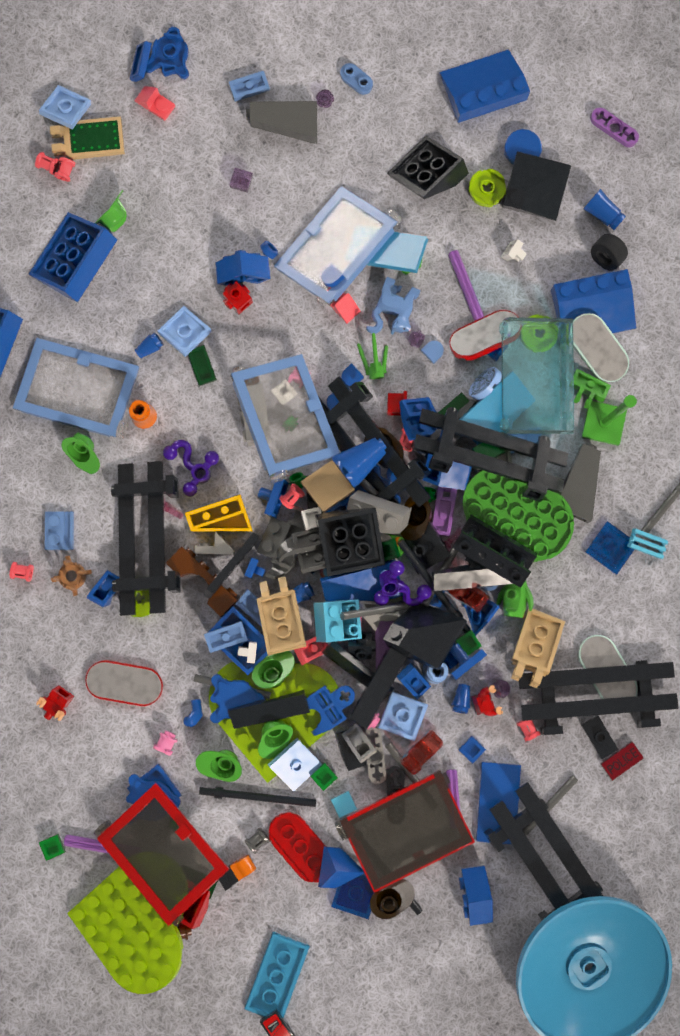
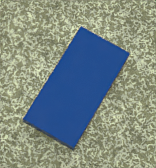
(355, 584)
(497, 783)

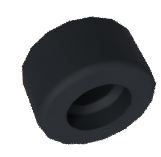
(609, 252)

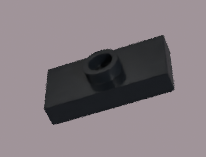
(599, 737)
(349, 757)

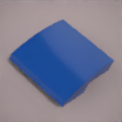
(410, 415)

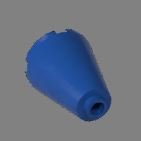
(360, 460)

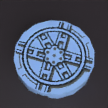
(484, 382)

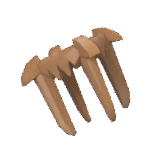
(78, 582)

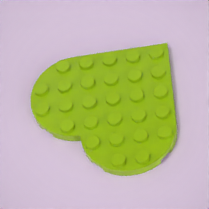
(247, 739)
(129, 935)

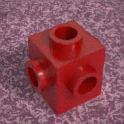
(240, 302)

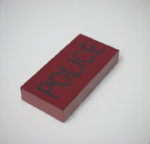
(622, 760)

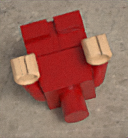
(55, 703)
(483, 703)

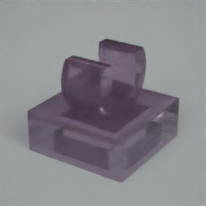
(241, 180)

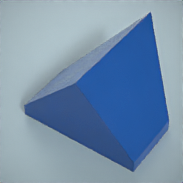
(480, 619)
(337, 868)

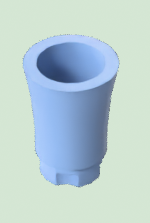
(430, 676)

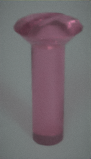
(175, 513)
(452, 538)

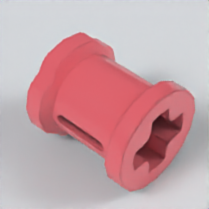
(47, 163)
(64, 169)
(406, 444)
(297, 493)
(21, 571)
(533, 731)

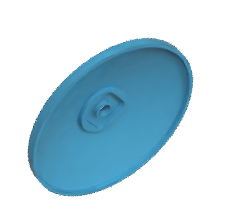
(621, 988)

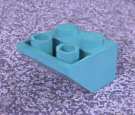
(329, 624)

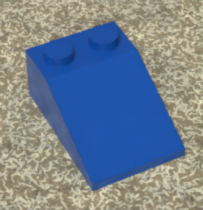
(253, 634)

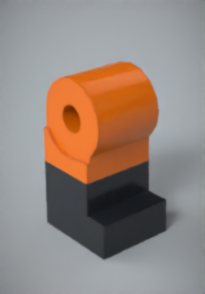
(237, 871)

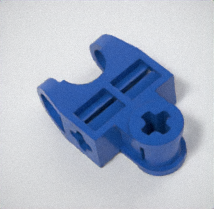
(334, 702)

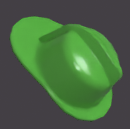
(114, 216)
(81, 452)
(273, 670)
(274, 738)
(219, 765)

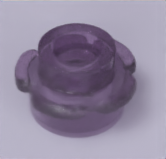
(324, 94)
(416, 338)
(505, 688)

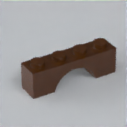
(185, 563)

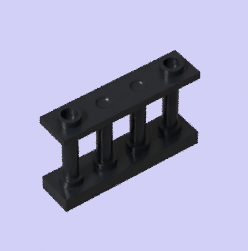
(495, 551)

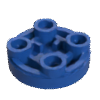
(524, 142)

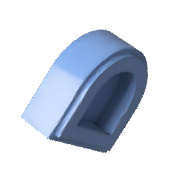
(433, 351)

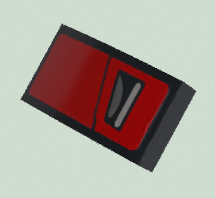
(275, 1025)

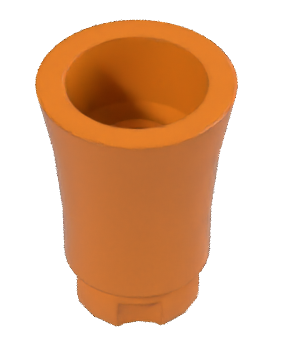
(147, 417)

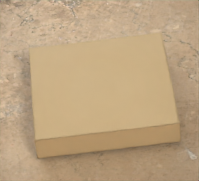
(327, 486)

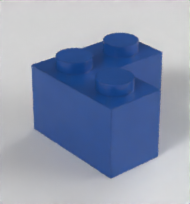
(242, 268)
(477, 896)

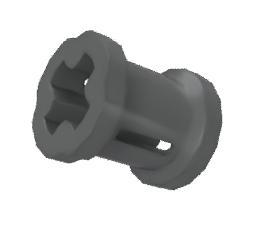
(257, 840)

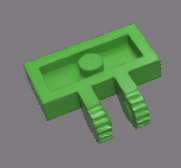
(589, 386)

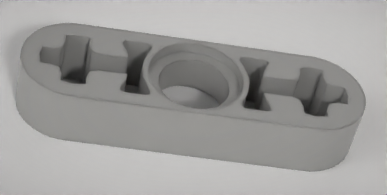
(382, 769)

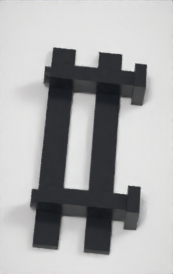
(445, 453)
(406, 477)
(157, 581)
(645, 702)
(511, 829)

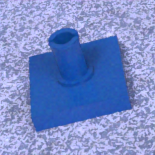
(465, 661)

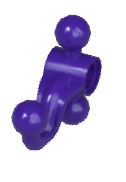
(211, 458)
(391, 585)

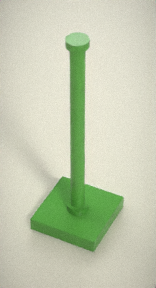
(606, 421)

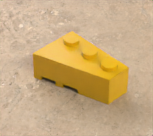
(220, 516)

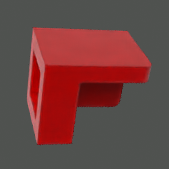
(393, 403)

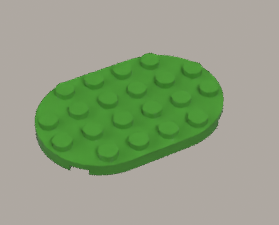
(540, 526)

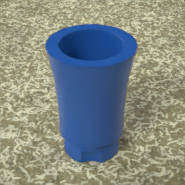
(605, 210)

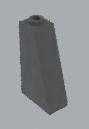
(285, 118)
(581, 482)

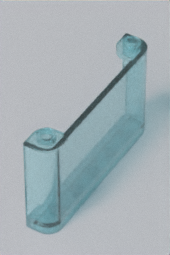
(537, 376)

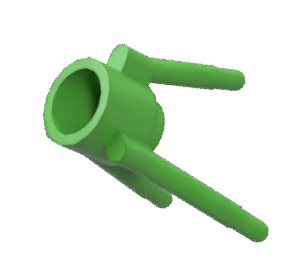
(375, 370)

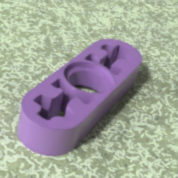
(614, 120)

